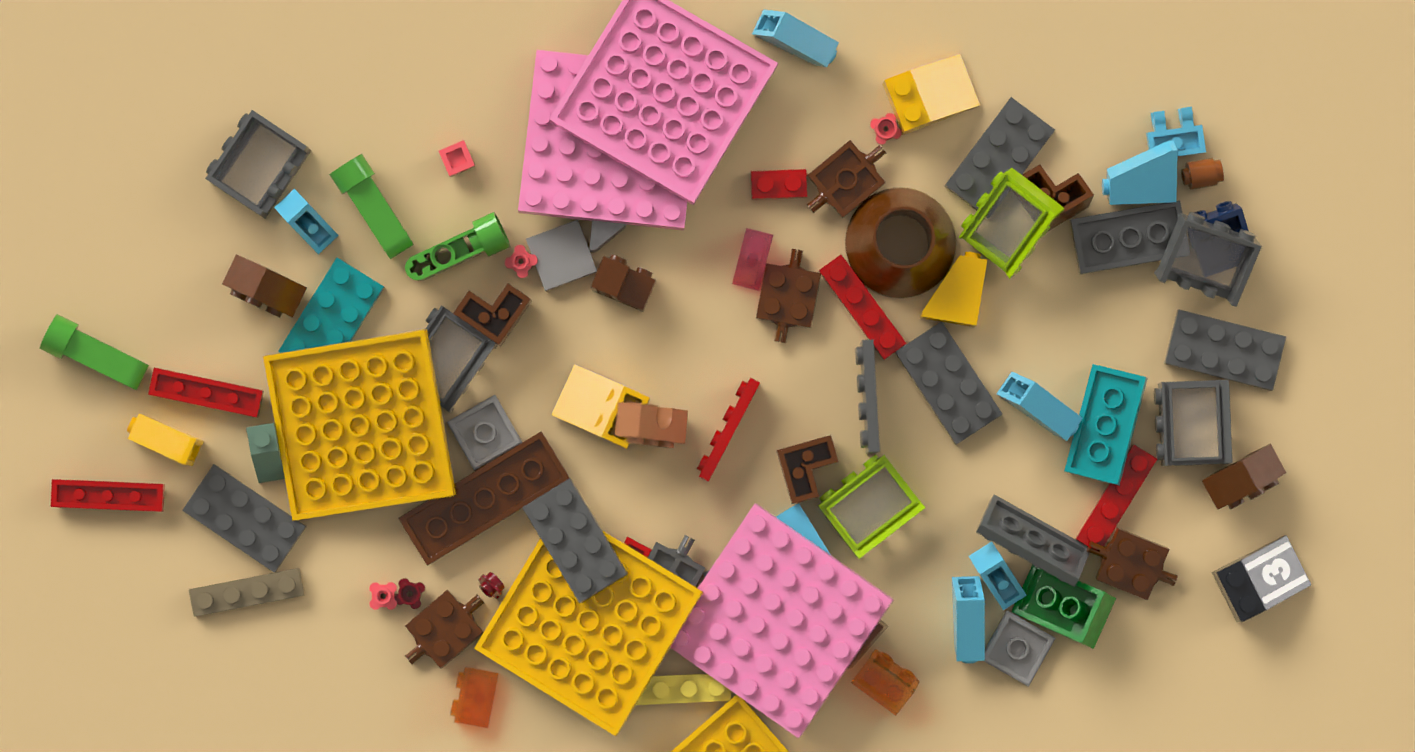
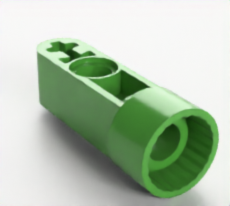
(356, 180)
(485, 237)
(64, 339)

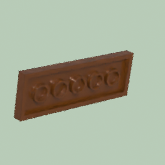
(484, 498)

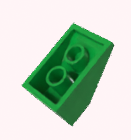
(1065, 609)

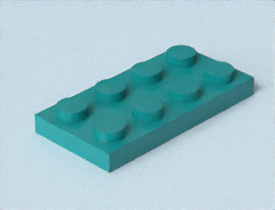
(334, 309)
(1107, 424)

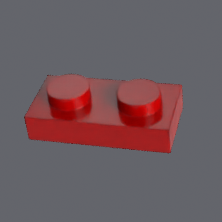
(779, 184)

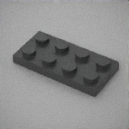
(1007, 143)
(1124, 236)
(1225, 350)
(948, 383)
(868, 408)
(244, 518)
(575, 540)
(1033, 540)

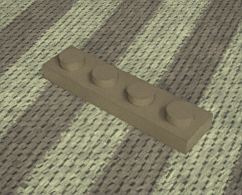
(246, 592)

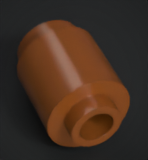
(1202, 173)

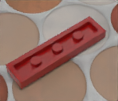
(862, 306)
(206, 392)
(732, 417)
(107, 495)
(1116, 498)

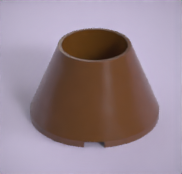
(874, 268)

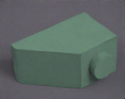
(265, 452)

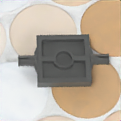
(678, 561)

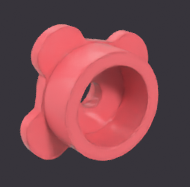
(881, 135)
(513, 261)
(389, 590)

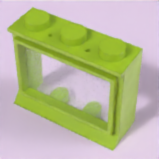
(1010, 221)
(870, 505)

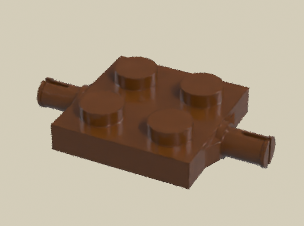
(846, 179)
(788, 295)
(1132, 563)
(444, 629)

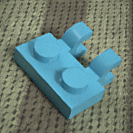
(1188, 138)

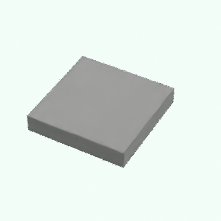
(561, 255)
(484, 432)
(1018, 648)

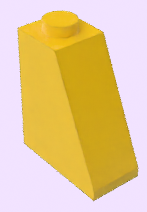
(959, 293)
(164, 439)

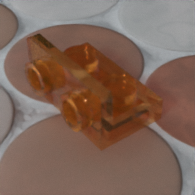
(886, 681)
(475, 697)

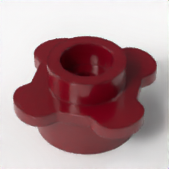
(491, 585)
(416, 589)

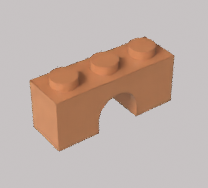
(651, 424)

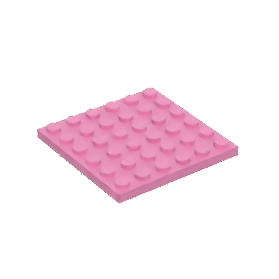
(664, 94)
(573, 178)
(779, 620)

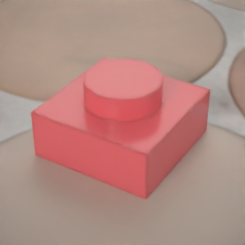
(456, 158)

